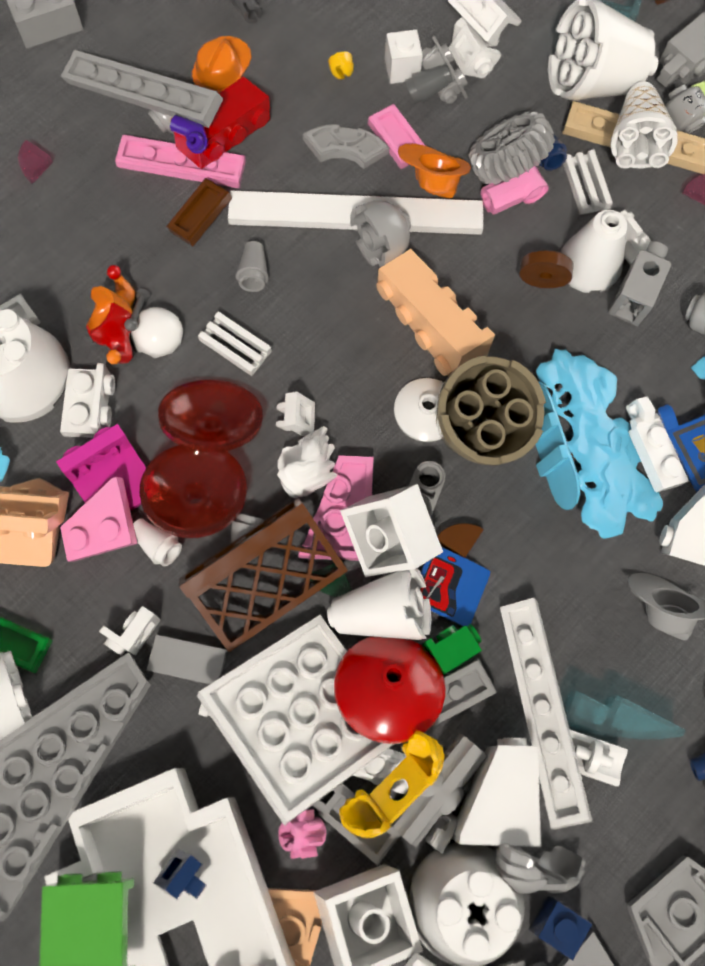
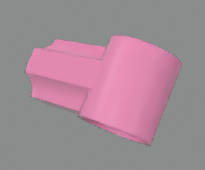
(526, 189)

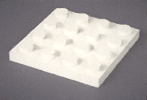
(286, 720)

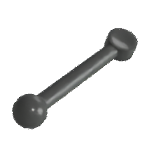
(142, 296)

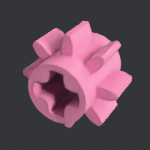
(302, 835)

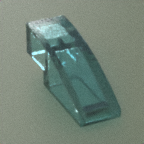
(617, 719)

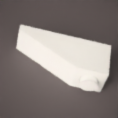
(686, 531)

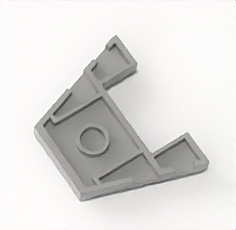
(672, 915)

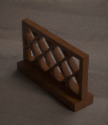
(245, 549)

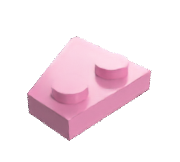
(100, 524)

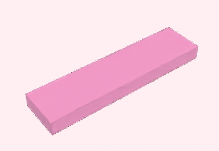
(167, 160)

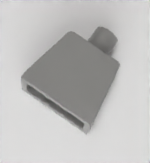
(641, 284)

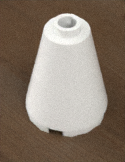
(598, 252)
(384, 608)

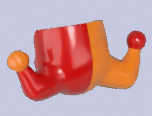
(109, 316)

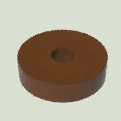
(546, 269)

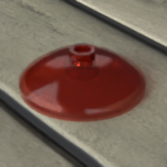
(210, 416)
(186, 475)

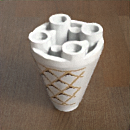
(644, 130)

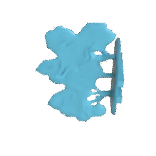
(597, 444)

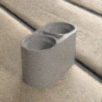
(429, 494)

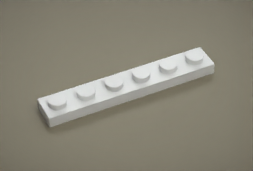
(545, 715)

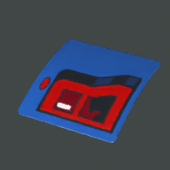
(459, 590)

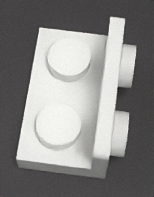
(87, 401)

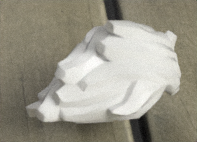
(307, 464)

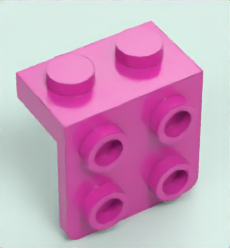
(100, 460)

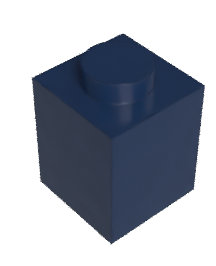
(560, 927)

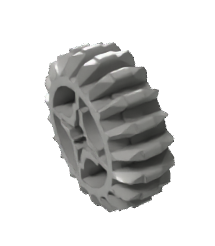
(512, 148)

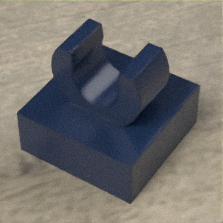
(180, 876)

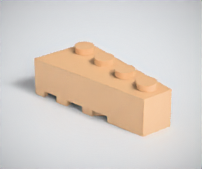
(432, 313)

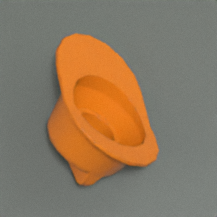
(221, 63)
(434, 170)

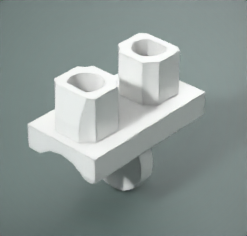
(598, 758)

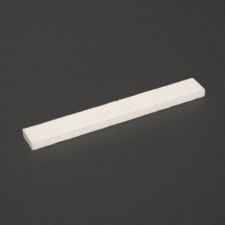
(335, 210)

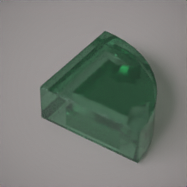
(337, 587)

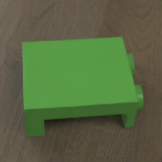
(85, 921)

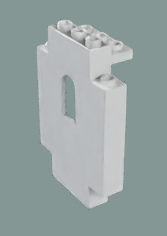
(139, 835)

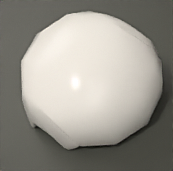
(157, 332)

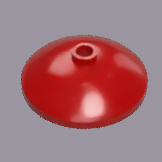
(387, 709)

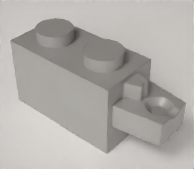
(684, 54)

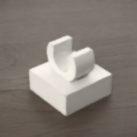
(298, 414)

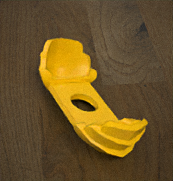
(374, 813)

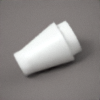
(157, 544)

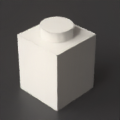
(402, 55)

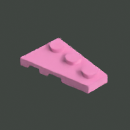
(350, 486)

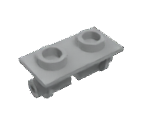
(439, 56)

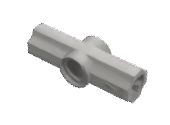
(444, 795)

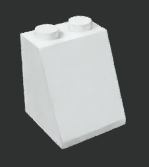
(503, 798)

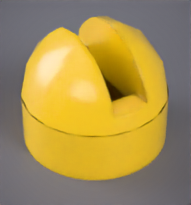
(341, 64)

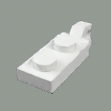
(654, 446)

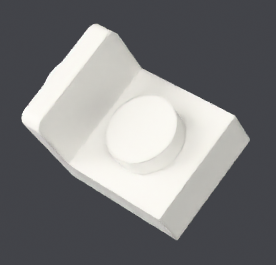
(472, 53)
(136, 632)

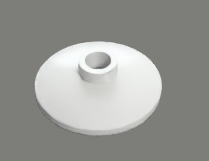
(410, 413)

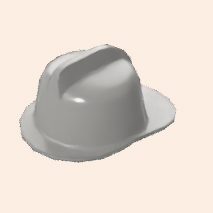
(667, 605)

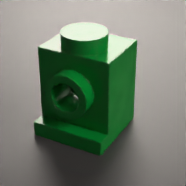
(454, 647)

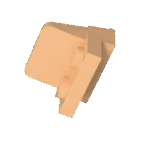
(31, 522)

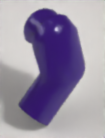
(194, 132)

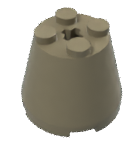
(503, 399)

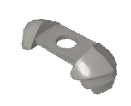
(551, 871)

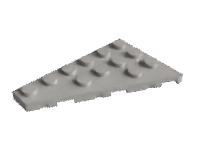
(51, 765)

